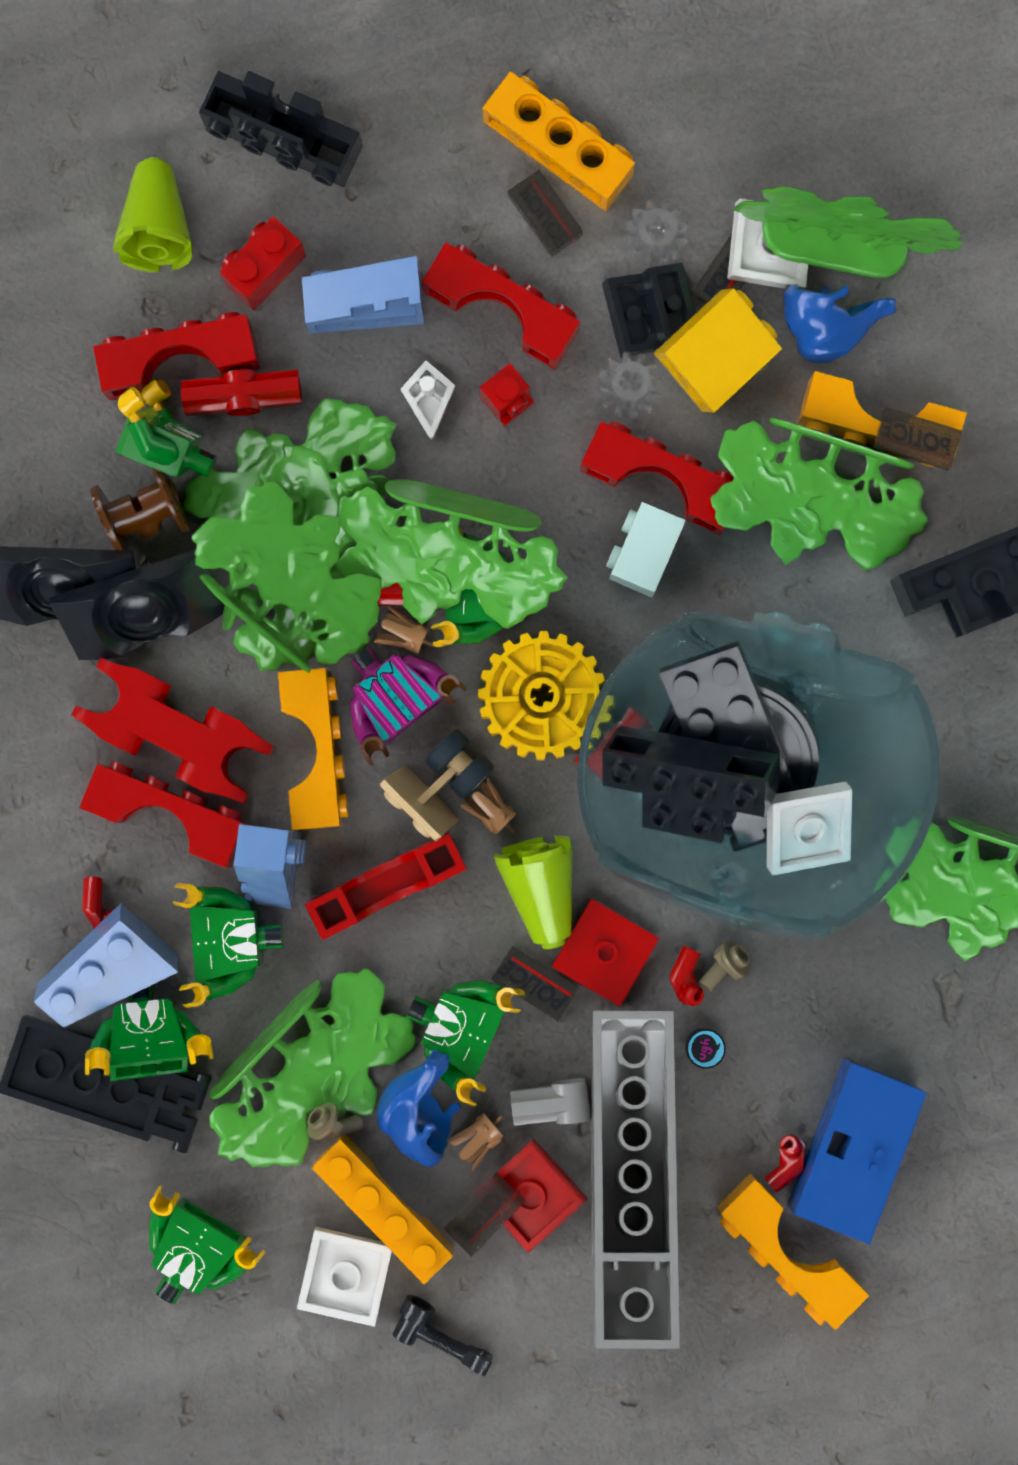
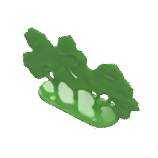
(844, 233)
(332, 429)
(314, 493)
(809, 498)
(439, 563)
(289, 569)
(971, 894)
(317, 1070)

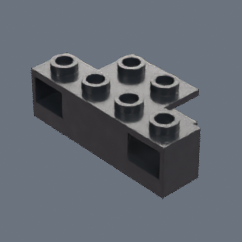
(282, 130)
(971, 584)
(689, 782)

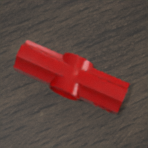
(241, 392)

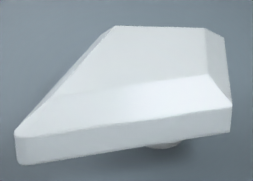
(428, 396)

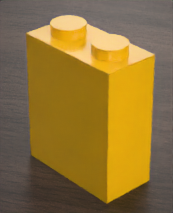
(719, 349)

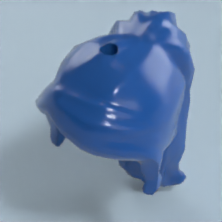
(827, 330)
(414, 1116)

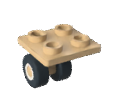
(420, 802)

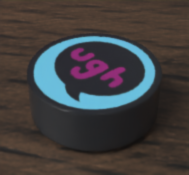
(705, 1048)

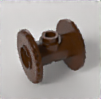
(140, 513)

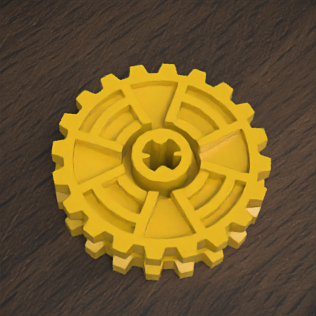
(528, 668)

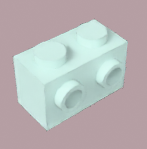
(646, 548)

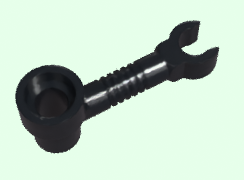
(414, 1324)

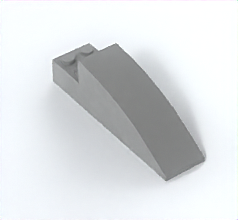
(634, 1181)

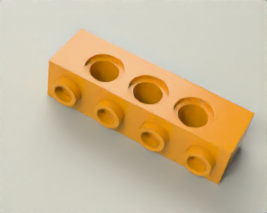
(597, 184)

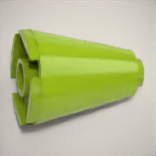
(153, 220)
(540, 886)

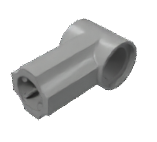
(560, 1102)

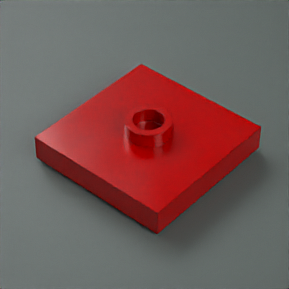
(605, 952)
(547, 1194)

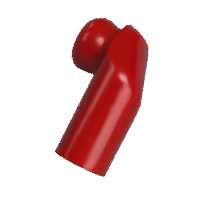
(92, 900)
(683, 979)
(790, 1163)

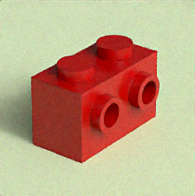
(262, 262)

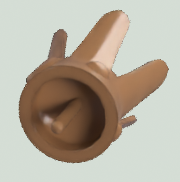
(407, 633)
(490, 810)
(485, 1137)

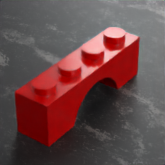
(460, 279)
(132, 361)
(618, 454)
(119, 795)
(384, 885)

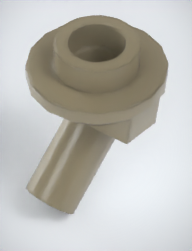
(731, 959)
(325, 1122)

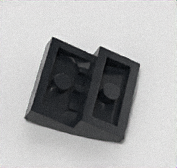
(648, 307)

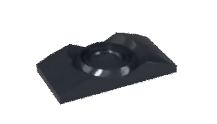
(38, 573)
(137, 607)

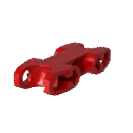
(143, 717)

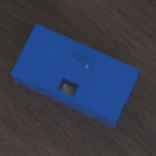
(856, 1151)

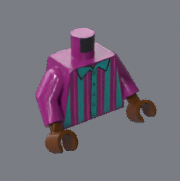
(394, 697)

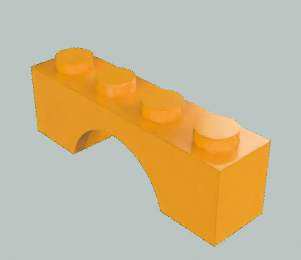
(833, 409)
(318, 798)
(394, 1222)
(825, 1286)

